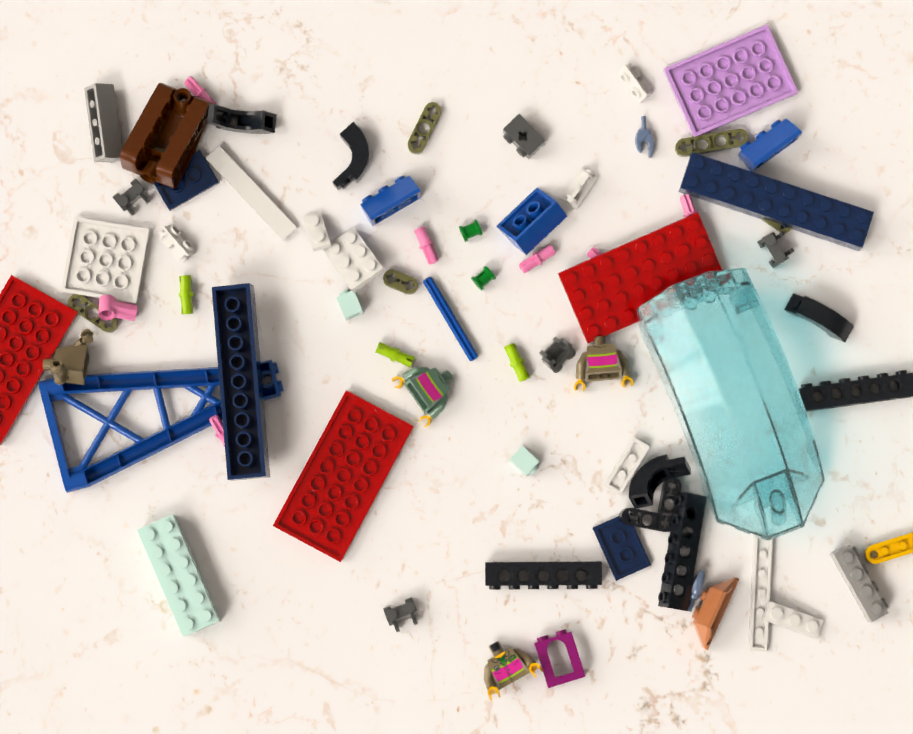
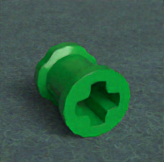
(470, 230)
(483, 278)

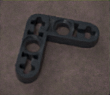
(657, 518)

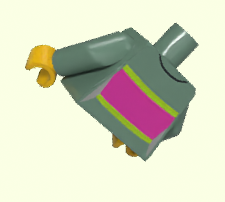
(428, 389)

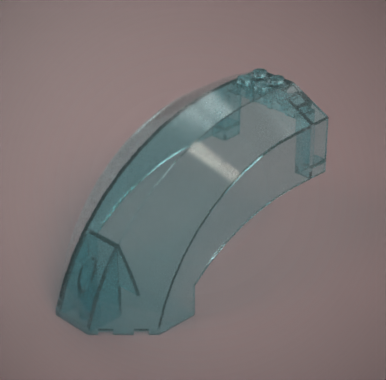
(735, 401)

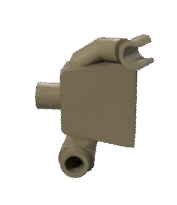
(71, 362)

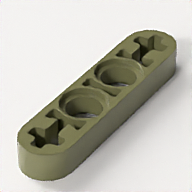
(711, 141)

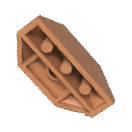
(712, 609)

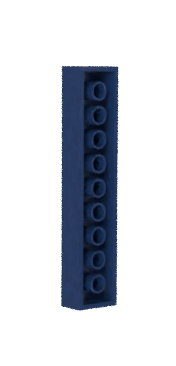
(776, 201)
(240, 382)

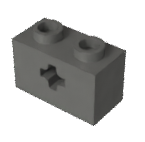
(520, 126)

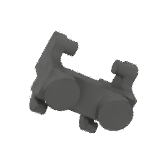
(131, 196)
(775, 249)
(557, 354)
(401, 613)

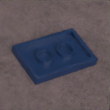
(195, 181)
(621, 547)

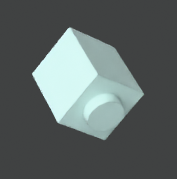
(349, 304)
(524, 461)

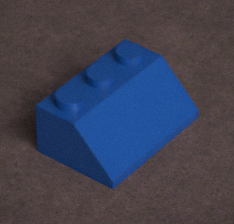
(769, 144)
(390, 199)
(532, 221)

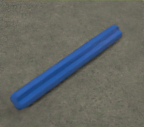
(450, 319)

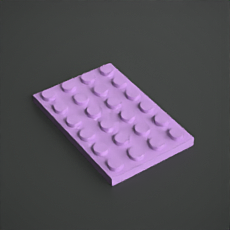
(730, 81)

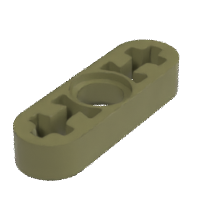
(435, 117)
(84, 301)

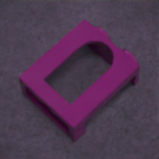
(568, 640)

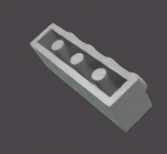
(103, 122)
(859, 584)

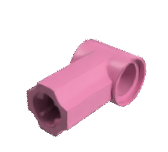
(111, 309)

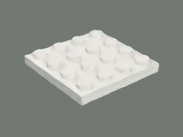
(105, 260)

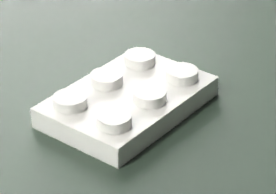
(354, 260)

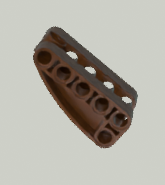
(165, 125)

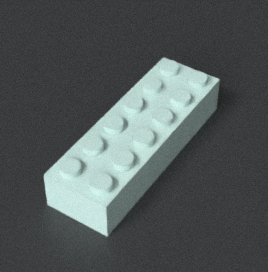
(178, 575)

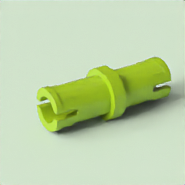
(186, 294)
(394, 354)
(517, 362)

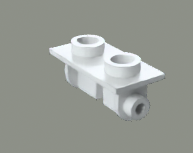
(638, 89)
(579, 188)
(183, 248)

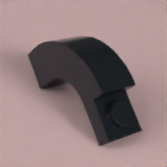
(241, 121)
(356, 141)
(820, 315)
(652, 475)

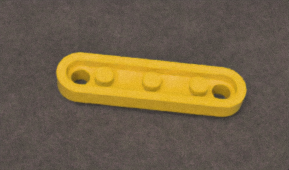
(890, 549)

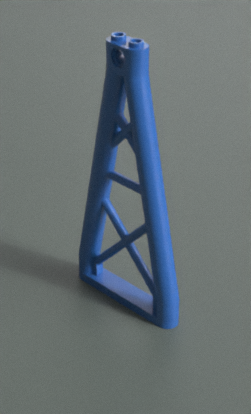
(190, 379)

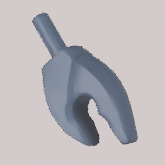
(644, 135)
(697, 586)

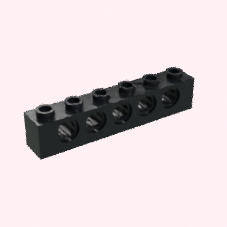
(885, 393)
(689, 544)
(593, 571)

